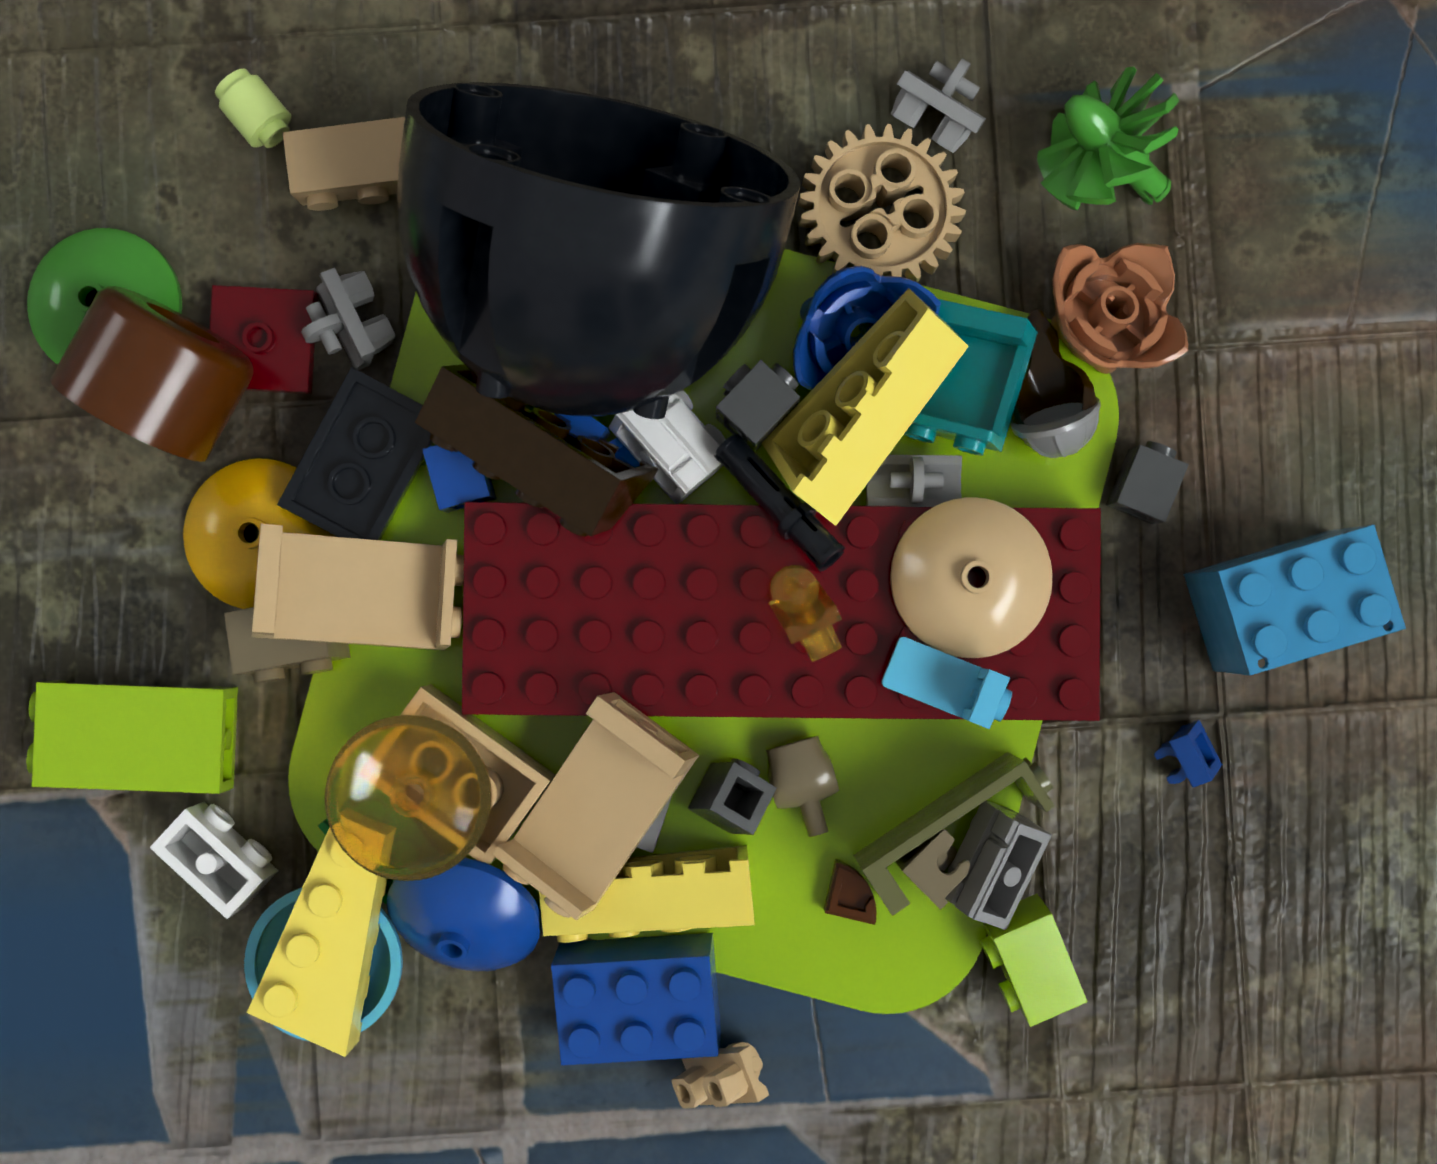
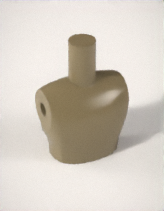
(802, 780)

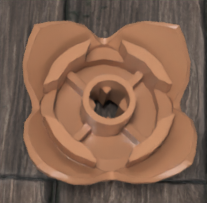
(1135, 289)

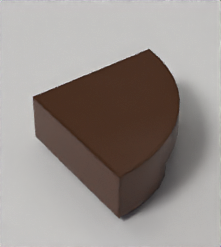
(850, 895)

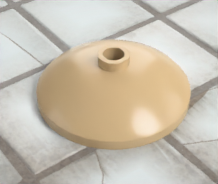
(933, 584)

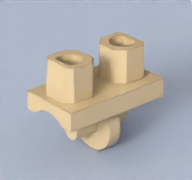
(721, 1079)

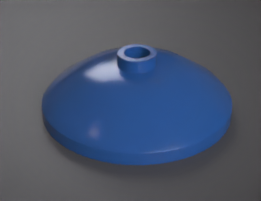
(467, 917)

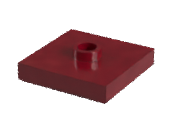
(268, 331)

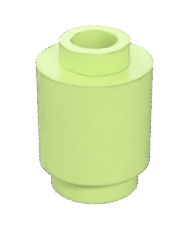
(253, 108)

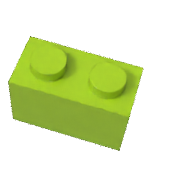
(1034, 963)

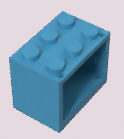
(1295, 600)

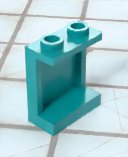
(983, 386)

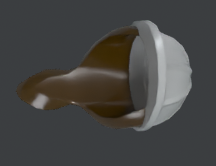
(1056, 400)

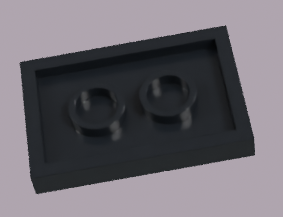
(359, 460)

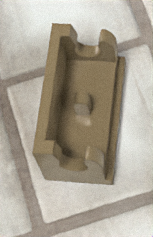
(927, 865)

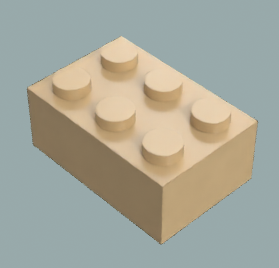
(514, 775)

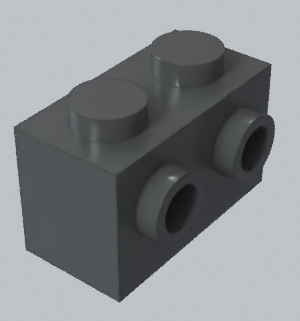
(757, 402)

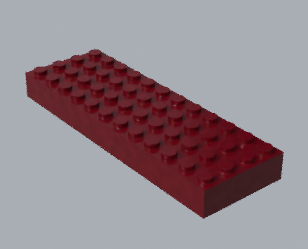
(683, 625)

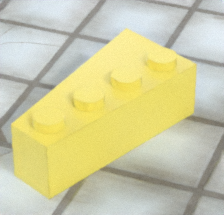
(666, 895)
(324, 954)

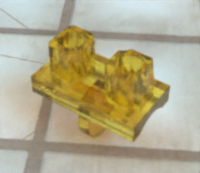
(805, 611)

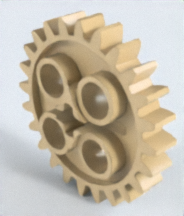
(859, 168)

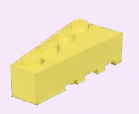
(864, 406)

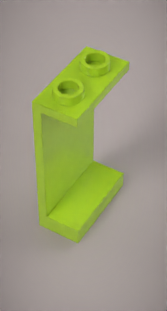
(133, 737)

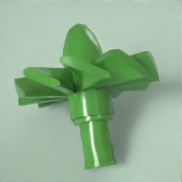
(1104, 147)

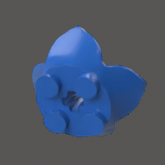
(839, 305)

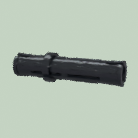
(793, 517)

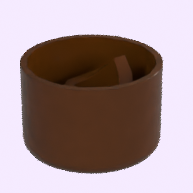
(153, 373)

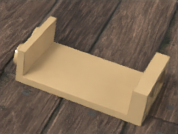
(356, 590)
(596, 807)

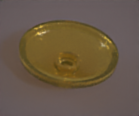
(370, 803)

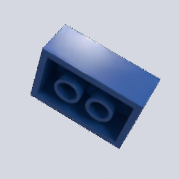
(636, 999)

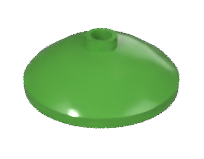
(90, 263)

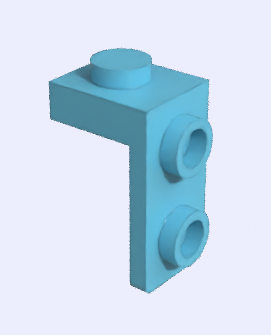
(947, 683)

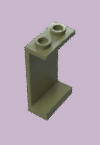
(942, 813)

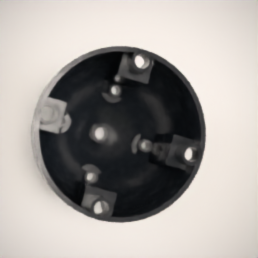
(585, 241)

